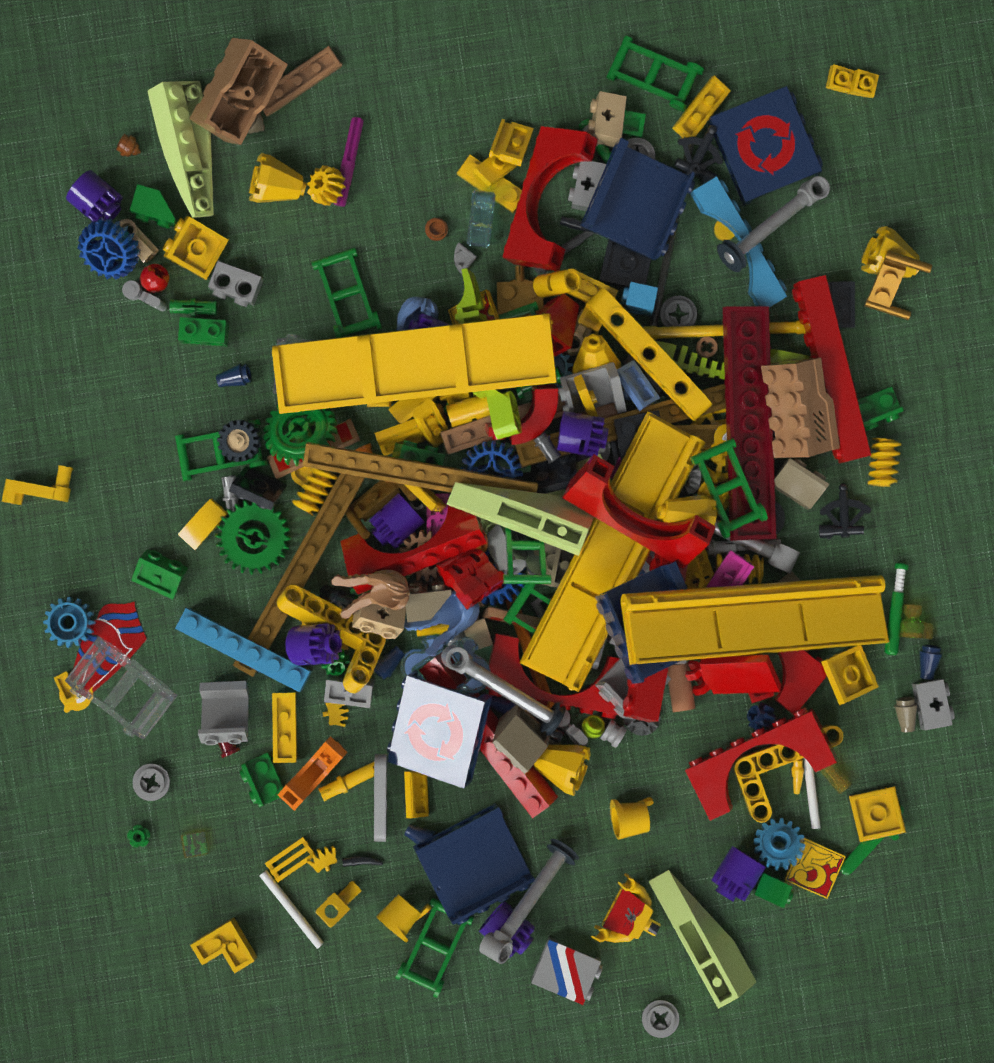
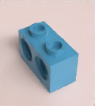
(639, 299)

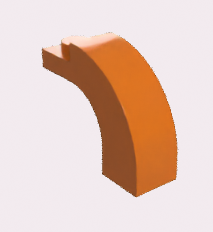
(312, 773)

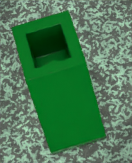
(151, 205)
(773, 890)

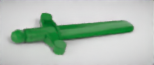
(862, 852)

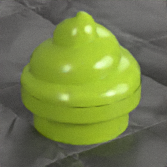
(593, 726)

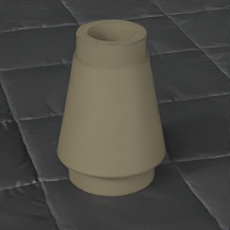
(906, 712)

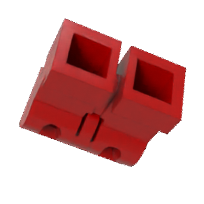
(470, 576)

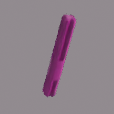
(349, 157)

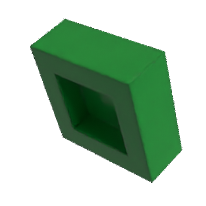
(633, 124)

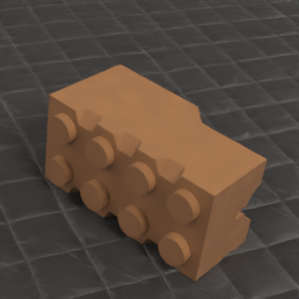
(238, 90)
(794, 396)

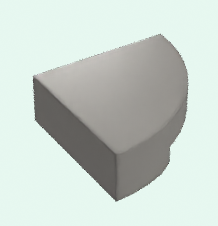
(463, 257)

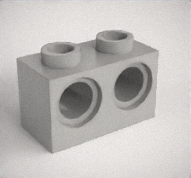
(237, 280)

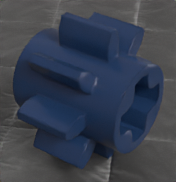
(761, 716)

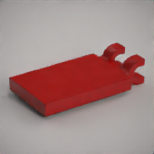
(733, 675)

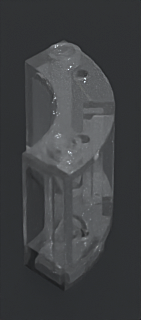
(151, 711)

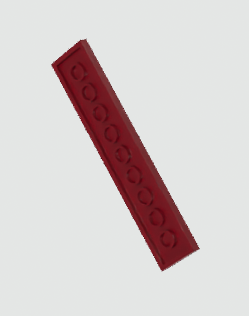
(747, 416)

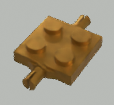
(516, 293)

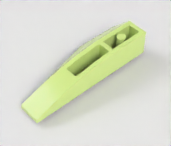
(184, 143)
(526, 512)
(705, 941)

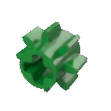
(338, 666)

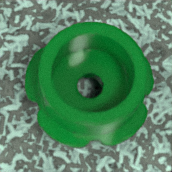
(132, 836)

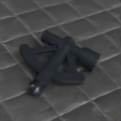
(694, 165)
(843, 527)

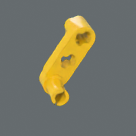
(15, 490)

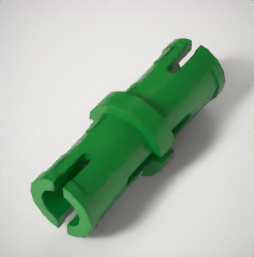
(188, 307)

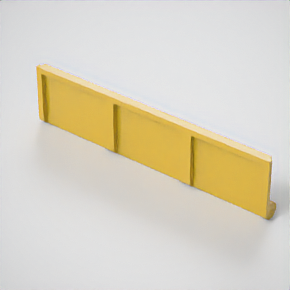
(414, 363)
(753, 619)
(572, 626)

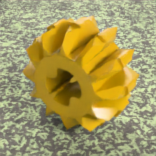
(326, 185)

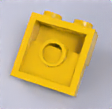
(194, 247)
(850, 674)

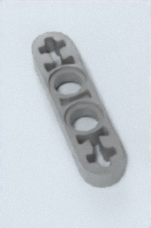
(380, 798)

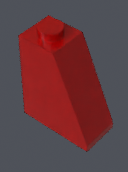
(564, 318)

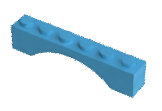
(714, 202)
(243, 649)

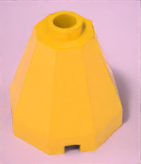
(275, 181)
(877, 248)
(594, 353)
(685, 508)
(564, 766)

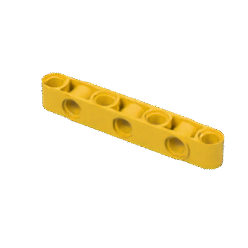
(662, 367)

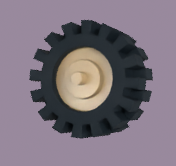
(239, 440)

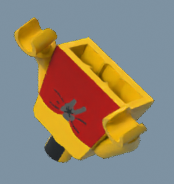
(628, 915)

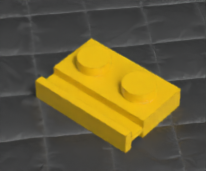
(511, 142)
(397, 434)

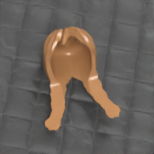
(388, 590)

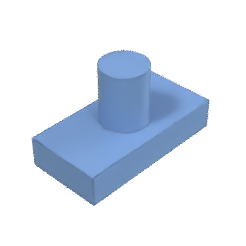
(636, 386)

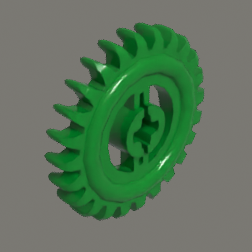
(299, 432)
(231, 529)

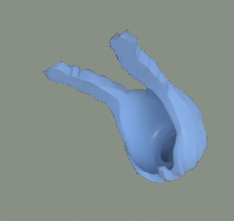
(413, 308)
(452, 614)

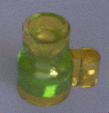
(912, 625)

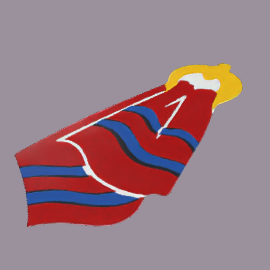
(122, 629)

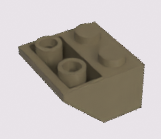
(799, 483)
(426, 599)
(520, 738)

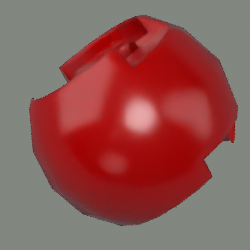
(154, 278)

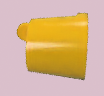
(630, 818)
(400, 916)

